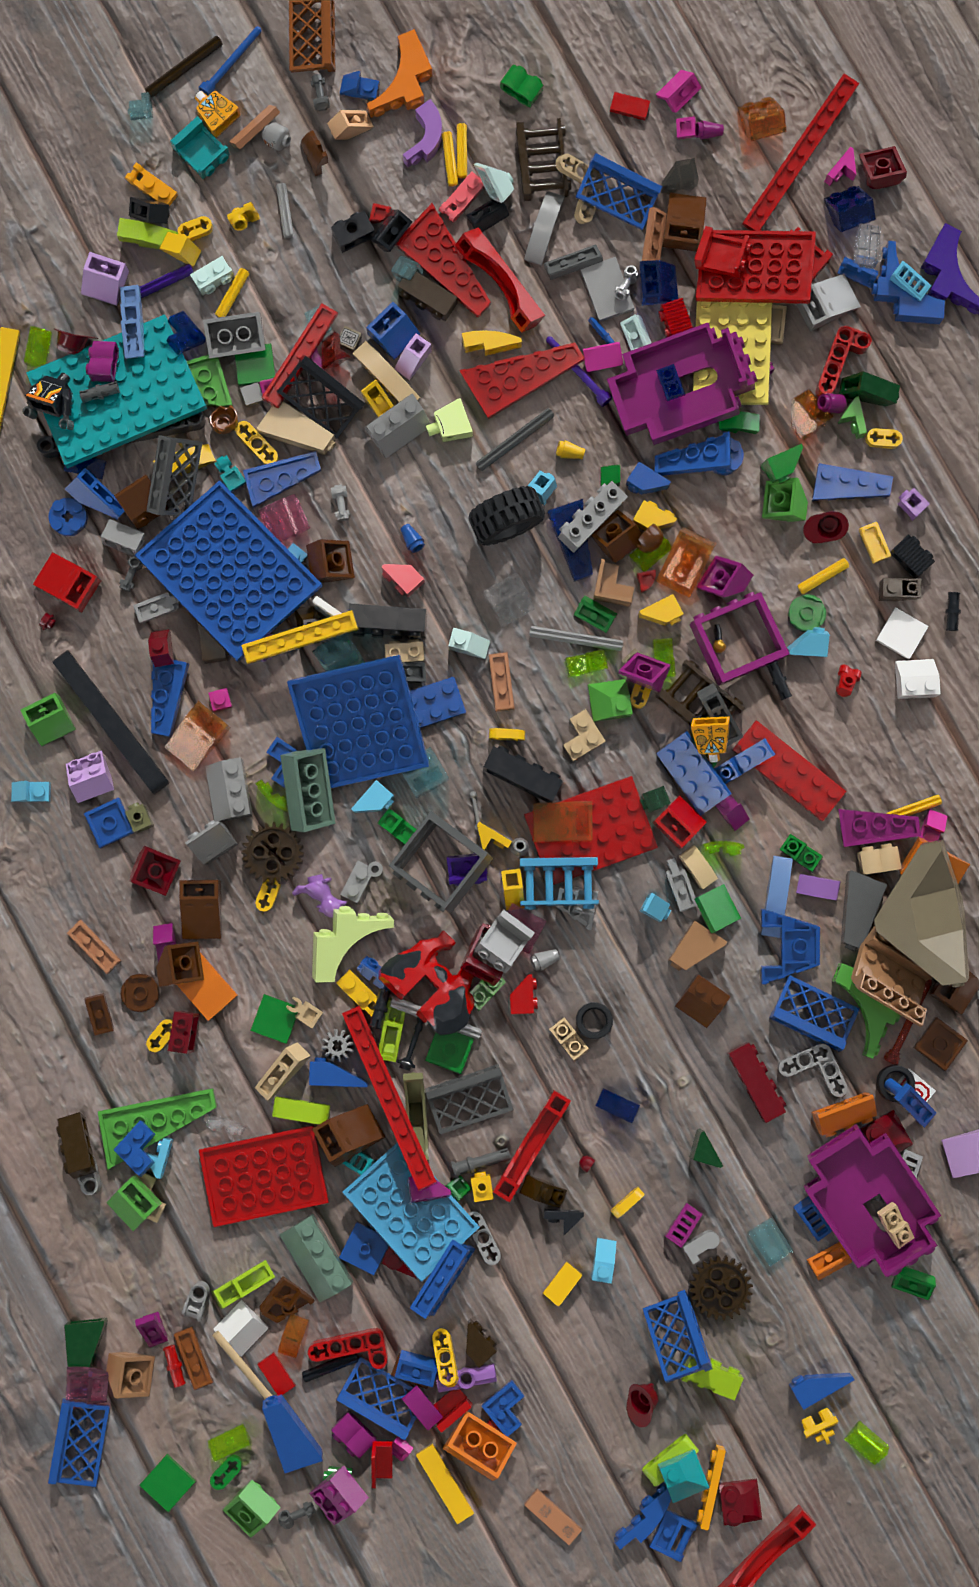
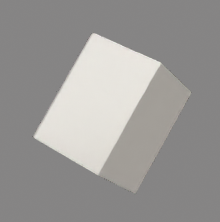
(241, 1328)

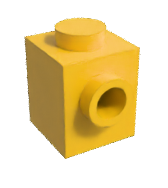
(482, 1186)

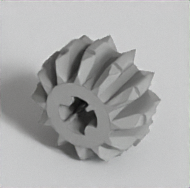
(331, 1044)

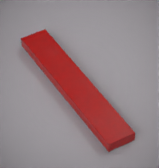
(306, 346)

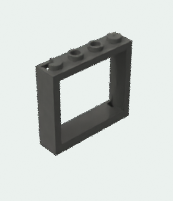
(414, 844)

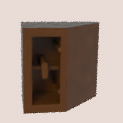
(956, 997)

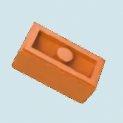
(829, 1261)

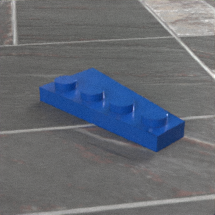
(700, 457)
(274, 478)
(166, 696)

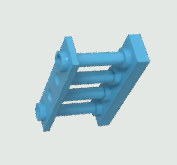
(549, 866)

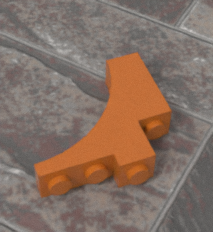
(405, 87)

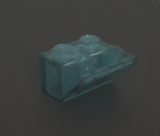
(338, 653)
(427, 778)

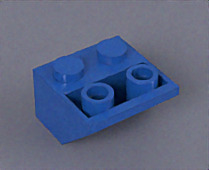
(392, 330)

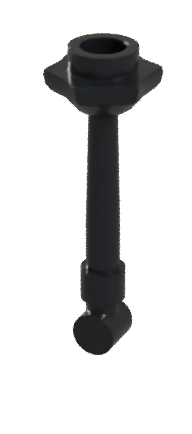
(406, 1062)

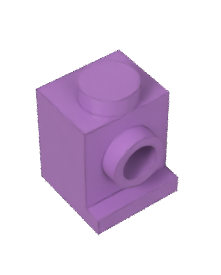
(917, 499)

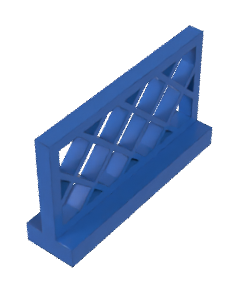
(622, 175)
(806, 1028)
(442, 1279)
(694, 1336)
(368, 1410)
(61, 1443)

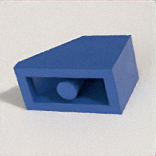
(645, 480)

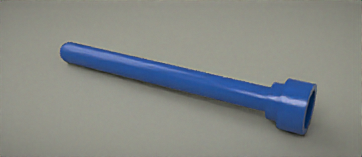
(209, 86)

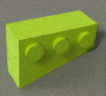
(719, 1379)

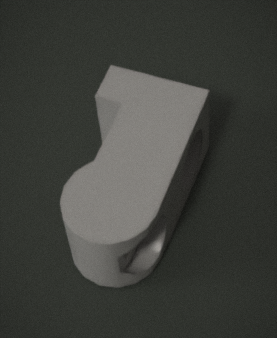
(700, 1243)

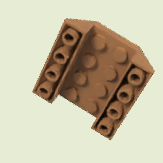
(890, 977)

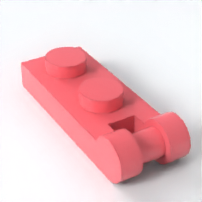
(462, 197)

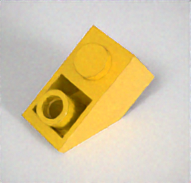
(651, 514)
(512, 887)

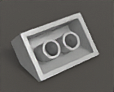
(234, 334)
(398, 425)
(228, 790)

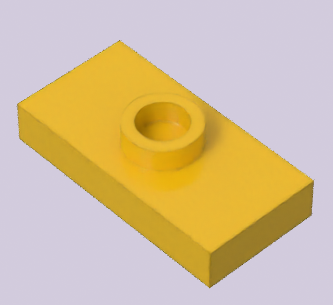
(874, 542)

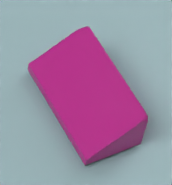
(603, 356)

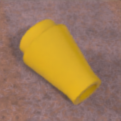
(569, 450)

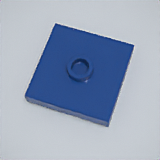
(109, 822)
(364, 1248)

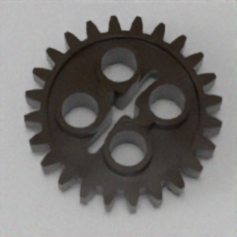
(259, 864)
(713, 1303)

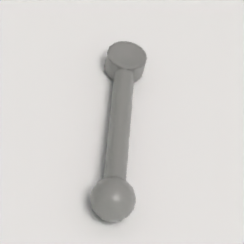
(473, 795)

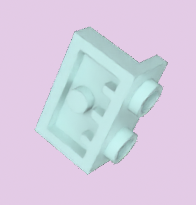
(212, 276)

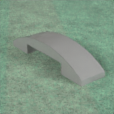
(543, 228)

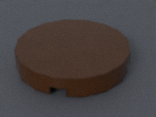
(140, 992)

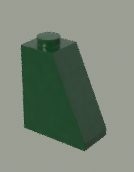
(870, 389)
(83, 1341)

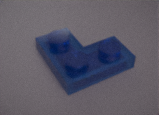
(187, 335)

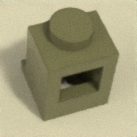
(144, 822)

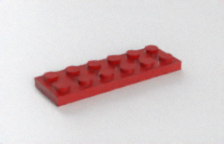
(793, 773)

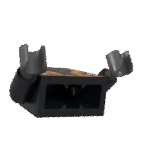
(51, 397)

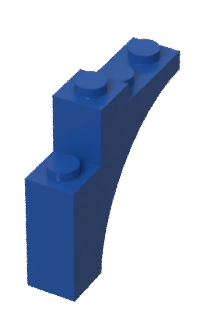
(905, 307)

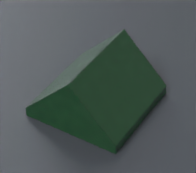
(703, 1150)

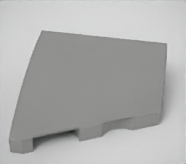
(584, 916)

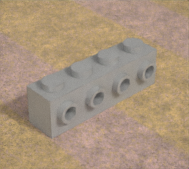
(593, 516)

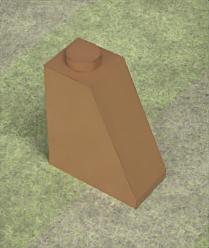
(695, 946)

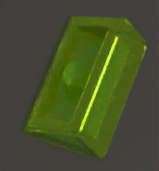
(37, 347)
(647, 560)
(229, 1442)
(867, 1443)

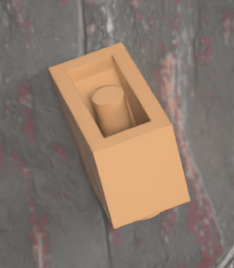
(349, 124)

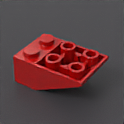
(67, 582)

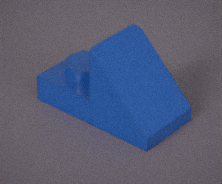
(359, 87)

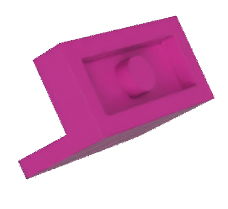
(679, 90)

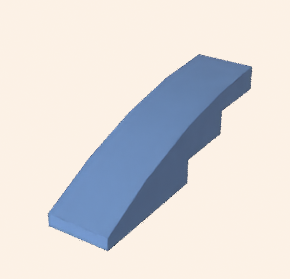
(132, 321)
(777, 891)

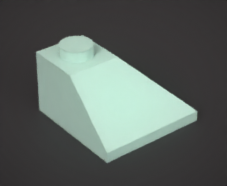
(496, 182)

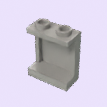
(504, 941)

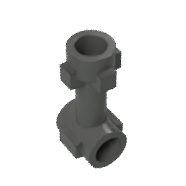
(321, 102)
(135, 565)
(287, 1519)

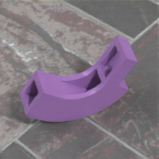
(427, 148)

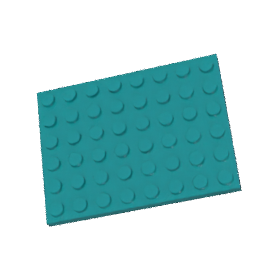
(152, 395)

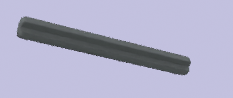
(515, 439)

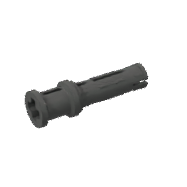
(471, 1164)

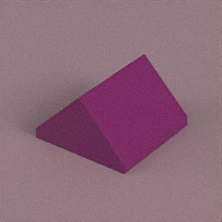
(645, 671)

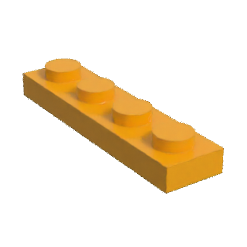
(708, 1496)

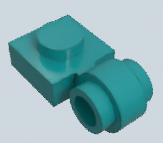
(232, 477)

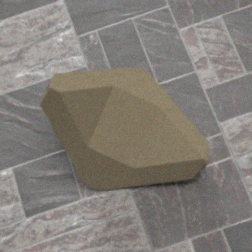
(928, 916)

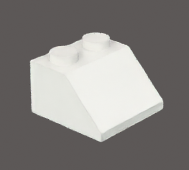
(917, 679)

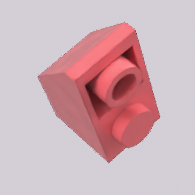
(404, 576)

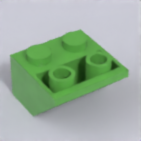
(48, 719)
(134, 1202)

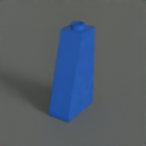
(291, 1438)

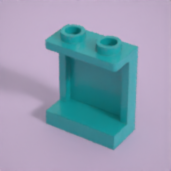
(200, 148)

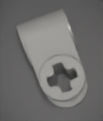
(83, 1181)
(196, 1304)

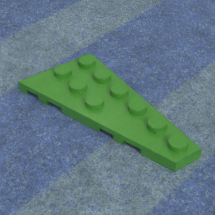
(210, 381)

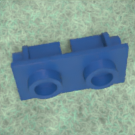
(860, 275)
(368, 968)

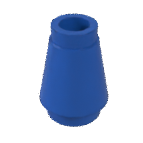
(412, 539)

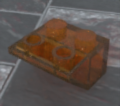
(762, 118)

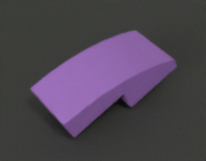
(818, 887)

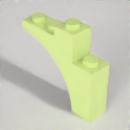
(347, 930)

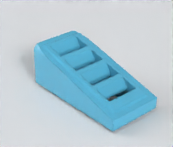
(909, 271)

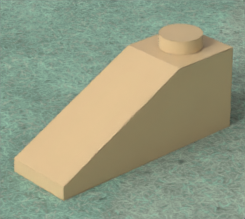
(282, 1070)

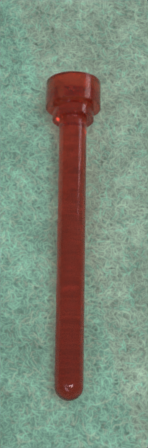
(893, 1054)

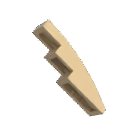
(383, 372)

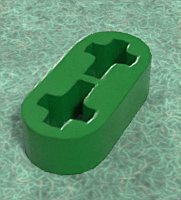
(229, 1475)

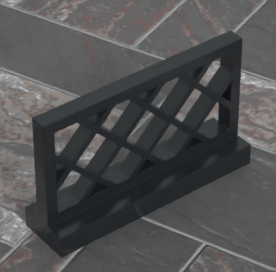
(327, 381)

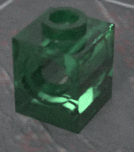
(655, 799)

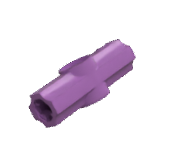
(481, 1375)

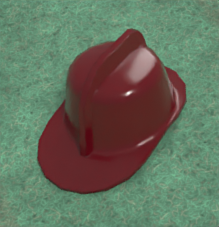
(71, 343)
(825, 527)
(641, 1403)

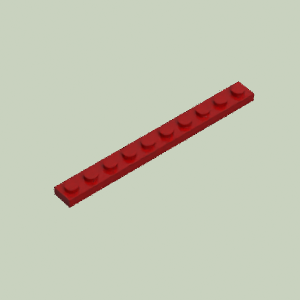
(800, 153)
(389, 1098)

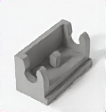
(122, 538)

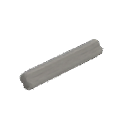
(284, 210)

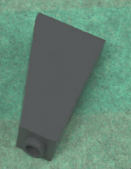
(860, 907)

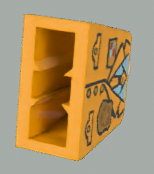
(216, 112)
(711, 736)

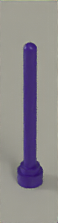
(602, 397)

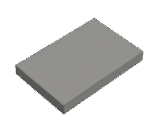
(601, 283)

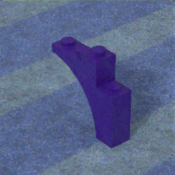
(943, 263)

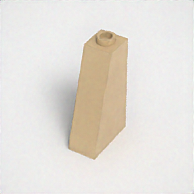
(296, 429)

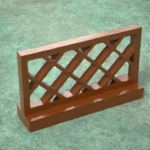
(327, 35)

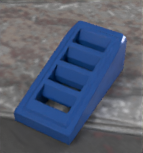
(807, 1207)

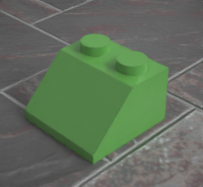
(251, 1508)

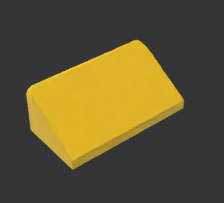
(562, 1284)

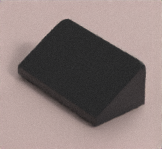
(488, 215)

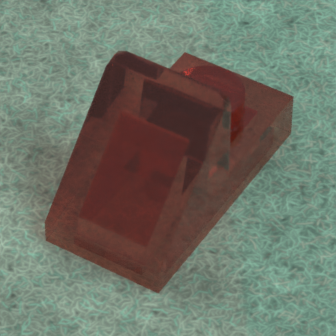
(331, 352)

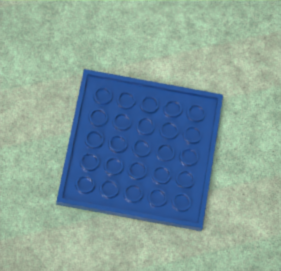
(361, 720)

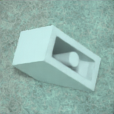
(468, 643)

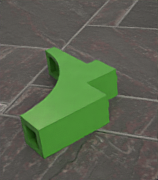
(873, 1012)

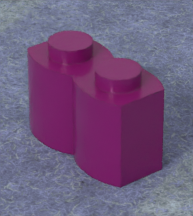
(102, 361)
(353, 1434)

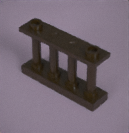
(526, 152)
(682, 708)

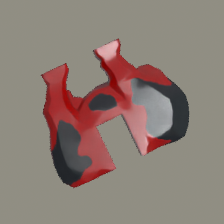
(451, 1004)

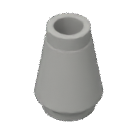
(517, 852)
(544, 959)

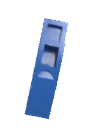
(744, 761)
(642, 1525)

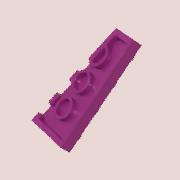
(873, 827)

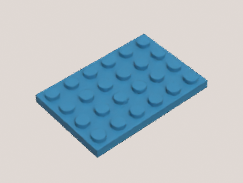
(412, 1230)

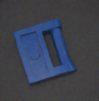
(667, 1532)

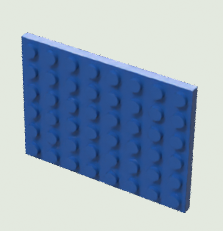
(228, 570)

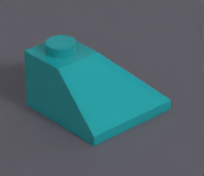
(683, 1476)

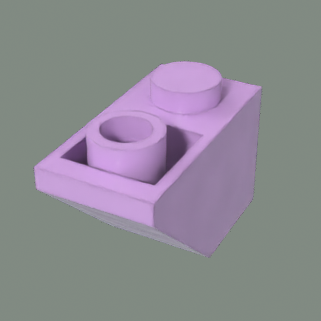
(413, 356)

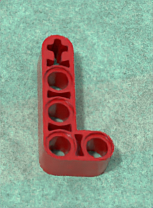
(837, 363)
(348, 1349)

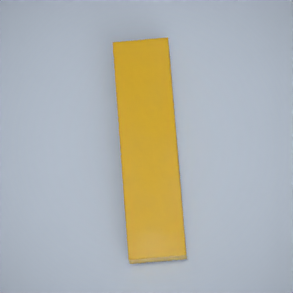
(445, 1483)

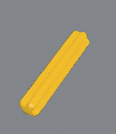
(461, 151)
(449, 159)
(232, 293)
(823, 576)
(918, 806)

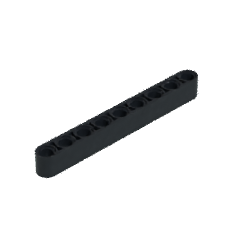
(185, 426)
(111, 722)

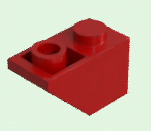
(522, 997)

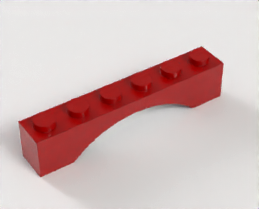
(522, 307)
(531, 1145)
(785, 1535)

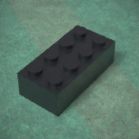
(389, 621)
(522, 774)

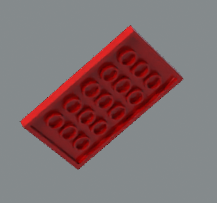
(774, 271)
(618, 829)
(263, 1176)

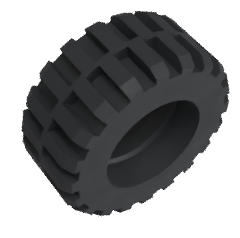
(506, 515)

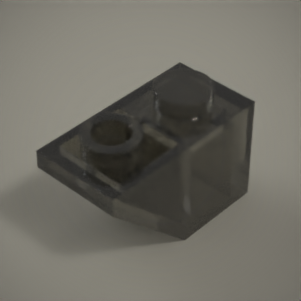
(681, 176)

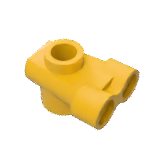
(240, 216)

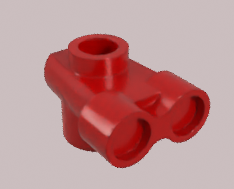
(847, 680)

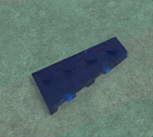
(579, 561)

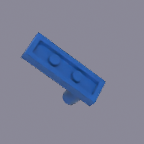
(911, 1101)

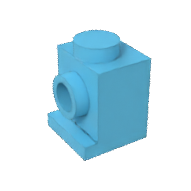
(544, 485)

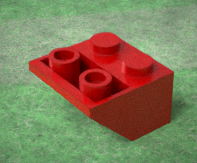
(679, 822)

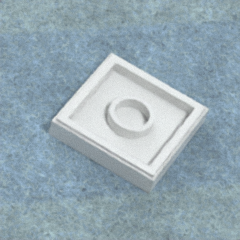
(324, 607)
(902, 633)

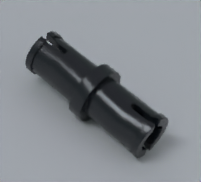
(953, 611)
(779, 680)
(380, 1009)

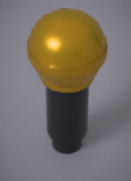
(719, 645)

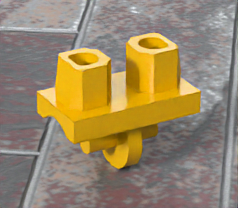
(827, 1422)

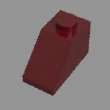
(161, 648)

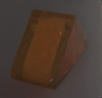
(293, 1336)

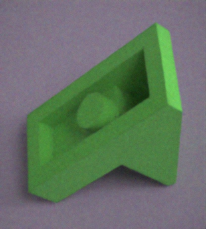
(855, 414)

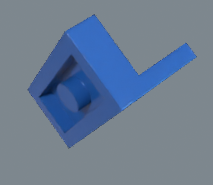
(416, 1368)

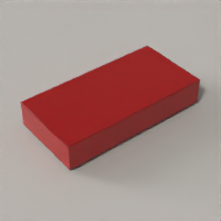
(629, 106)
(276, 1374)

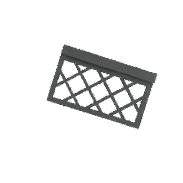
(163, 475)
(468, 1082)

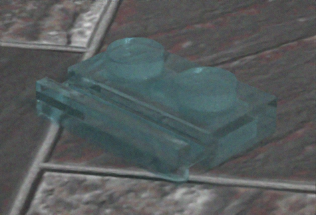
(770, 1241)

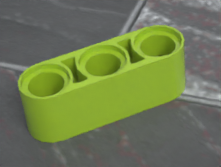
(300, 1110)
(679, 1446)

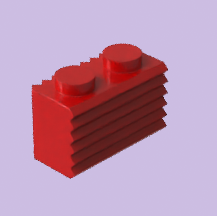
(675, 317)

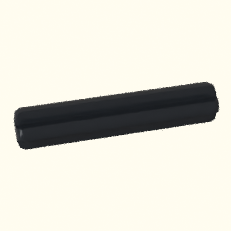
(329, 1367)

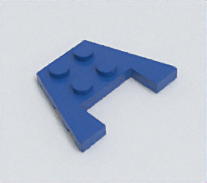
(798, 946)

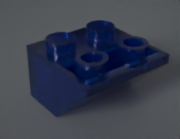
(850, 208)
(657, 282)

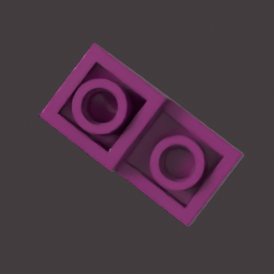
(422, 1407)

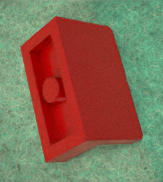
(451, 1407)
(381, 1461)

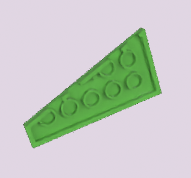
(160, 1115)

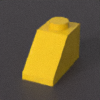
(663, 612)

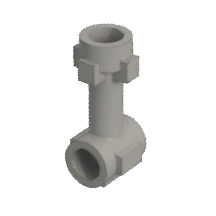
(631, 277)
(338, 493)

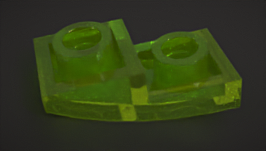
(664, 652)
(586, 663)
(276, 799)
(732, 848)

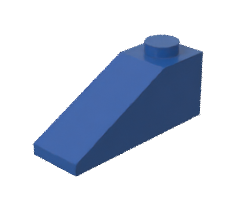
(94, 494)
(329, 1074)
(815, 1387)

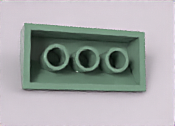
(308, 789)
(316, 1258)

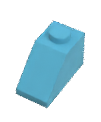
(811, 643)
(374, 799)
(655, 907)
(604, 1260)

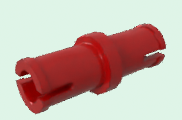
(174, 1366)

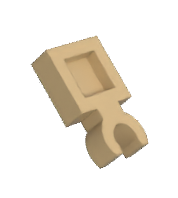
(306, 1013)

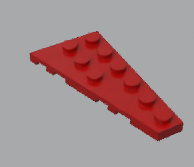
(435, 250)
(511, 379)

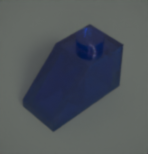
(617, 1105)

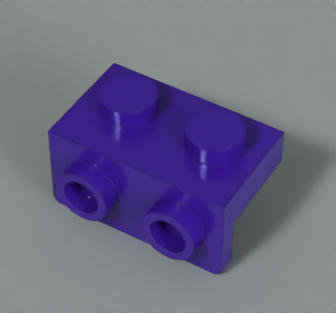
(460, 866)

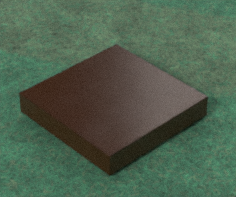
(940, 1044)

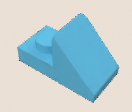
(31, 791)
(160, 1160)

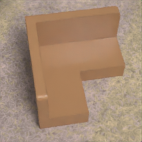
(607, 589)

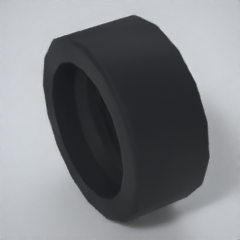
(604, 1031)
(885, 1072)

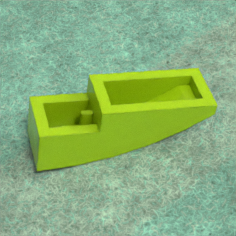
(141, 233)
(391, 1033)
(243, 1284)

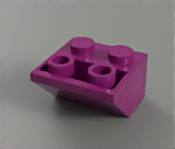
(339, 1495)

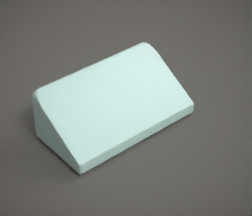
(635, 332)

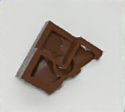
(314, 152)
(284, 1300)

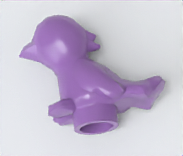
(320, 890)

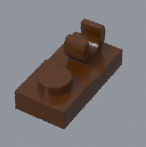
(99, 1014)

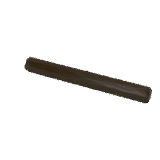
(184, 66)

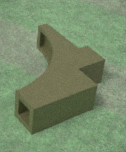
(416, 1108)

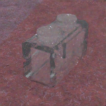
(867, 246)

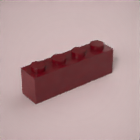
(756, 1082)

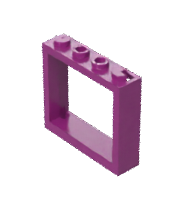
(709, 654)

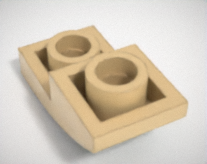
(698, 867)
(569, 1039)
(895, 1225)

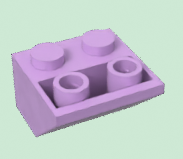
(103, 278)
(89, 776)

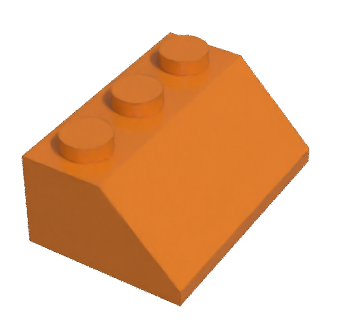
(845, 1114)
(480, 1446)

